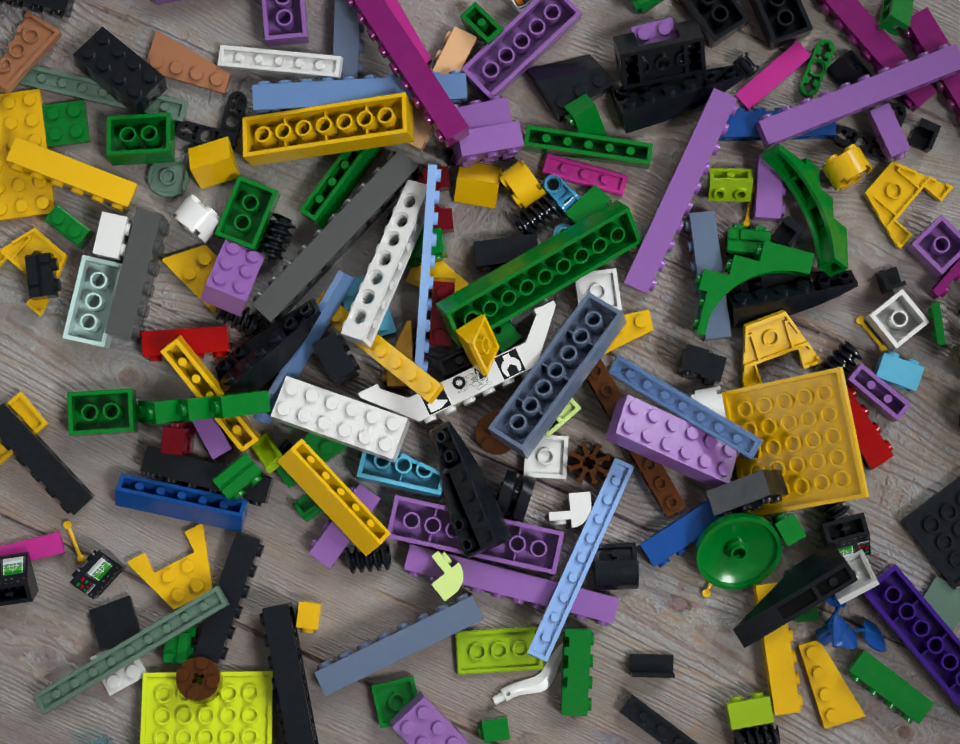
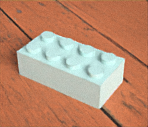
(92, 302)

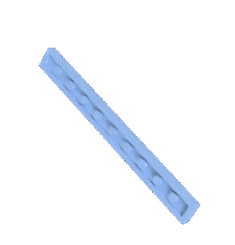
(428, 262)
(580, 560)

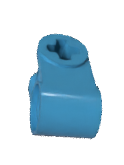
(561, 194)

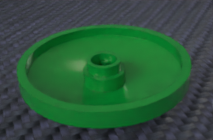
(738, 551)

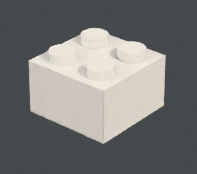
(112, 237)
(896, 320)

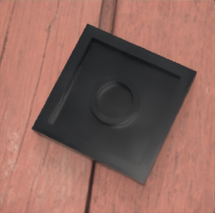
(114, 622)

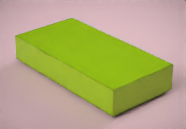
(267, 452)

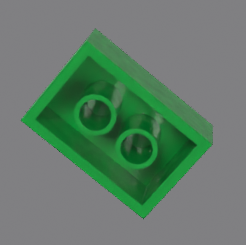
(140, 139)
(247, 213)
(102, 412)

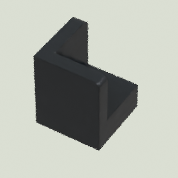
(924, 135)
(787, 232)
(889, 280)

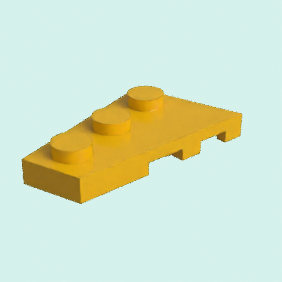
(441, 270)

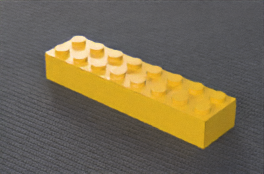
(328, 129)

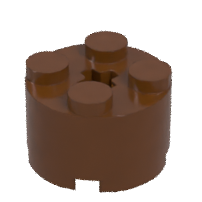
(485, 439)
(187, 680)

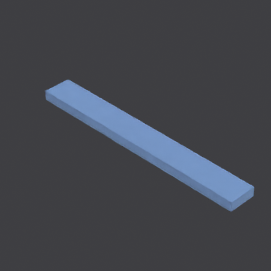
(293, 368)
(685, 407)

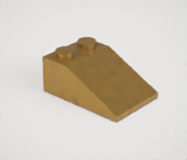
(405, 346)

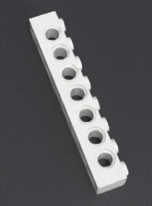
(391, 273)

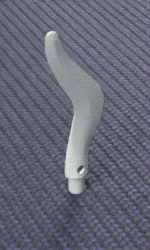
(534, 684)

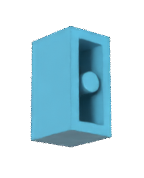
(899, 372)

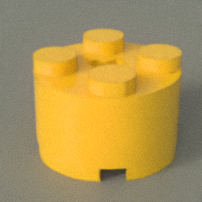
(846, 168)
(523, 184)

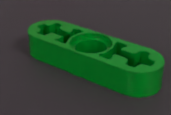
(816, 52)

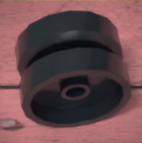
(514, 495)

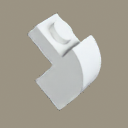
(578, 510)

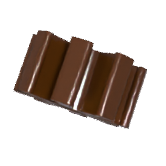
(591, 457)

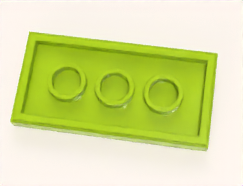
(496, 650)

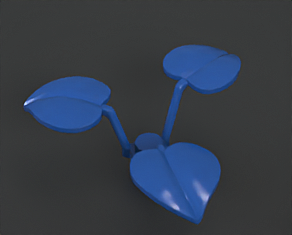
(842, 636)

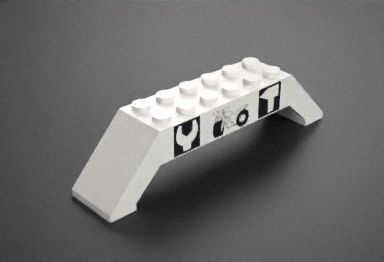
(470, 383)

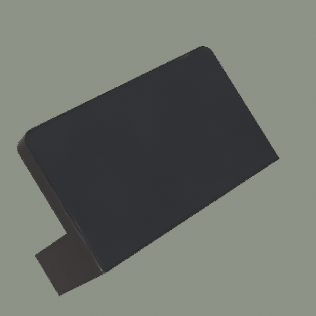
(847, 69)
(651, 665)

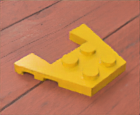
(895, 191)
(28, 244)
(771, 338)
(183, 579)

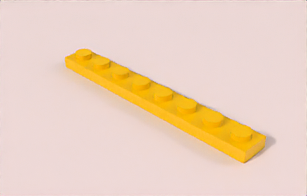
(394, 361)

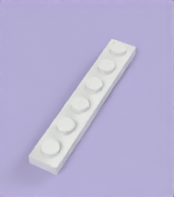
(280, 61)

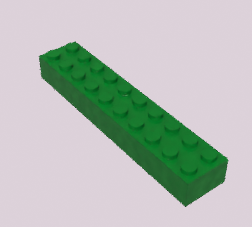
(543, 269)

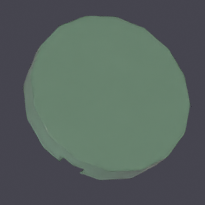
(169, 178)

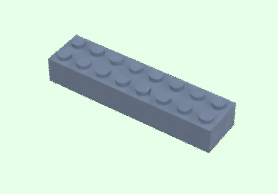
(557, 375)
(399, 644)

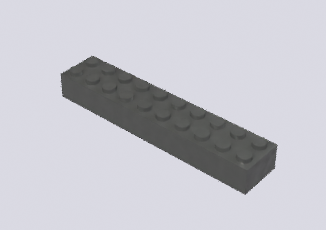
(337, 237)

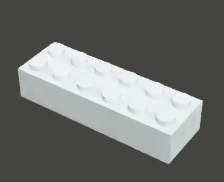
(340, 419)

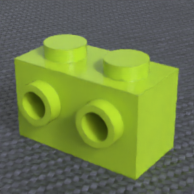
(729, 184)
(749, 711)

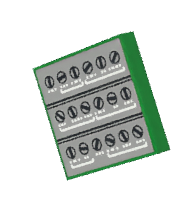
(941, 330)

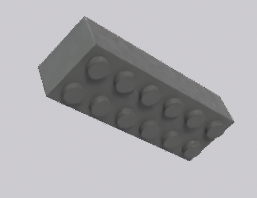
(137, 275)

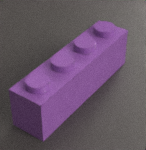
(333, 540)

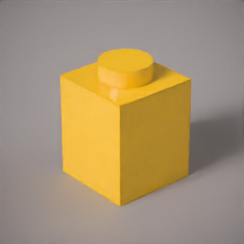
(308, 616)

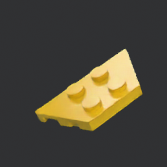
(193, 269)

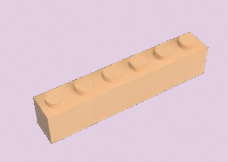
(453, 57)

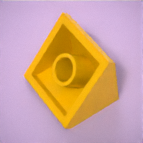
(213, 163)
(478, 185)
(479, 343)

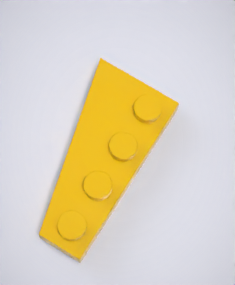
(636, 326)
(830, 692)

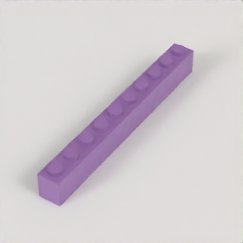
(859, 96)
(680, 191)
(513, 584)

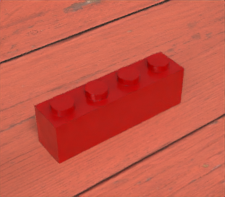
(202, 341)
(872, 446)

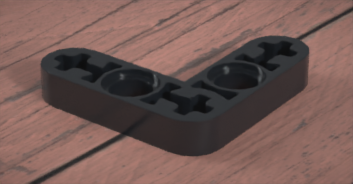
(225, 130)
(874, 155)

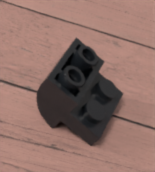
(616, 567)

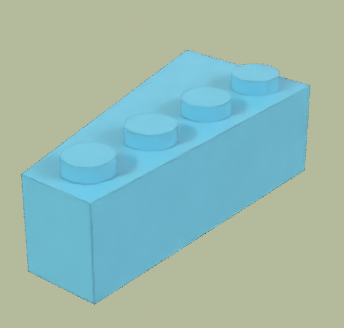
(404, 475)

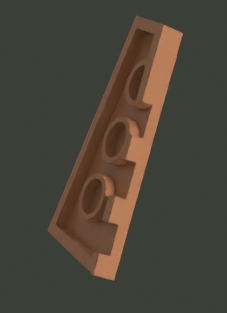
(29, 45)
(186, 66)

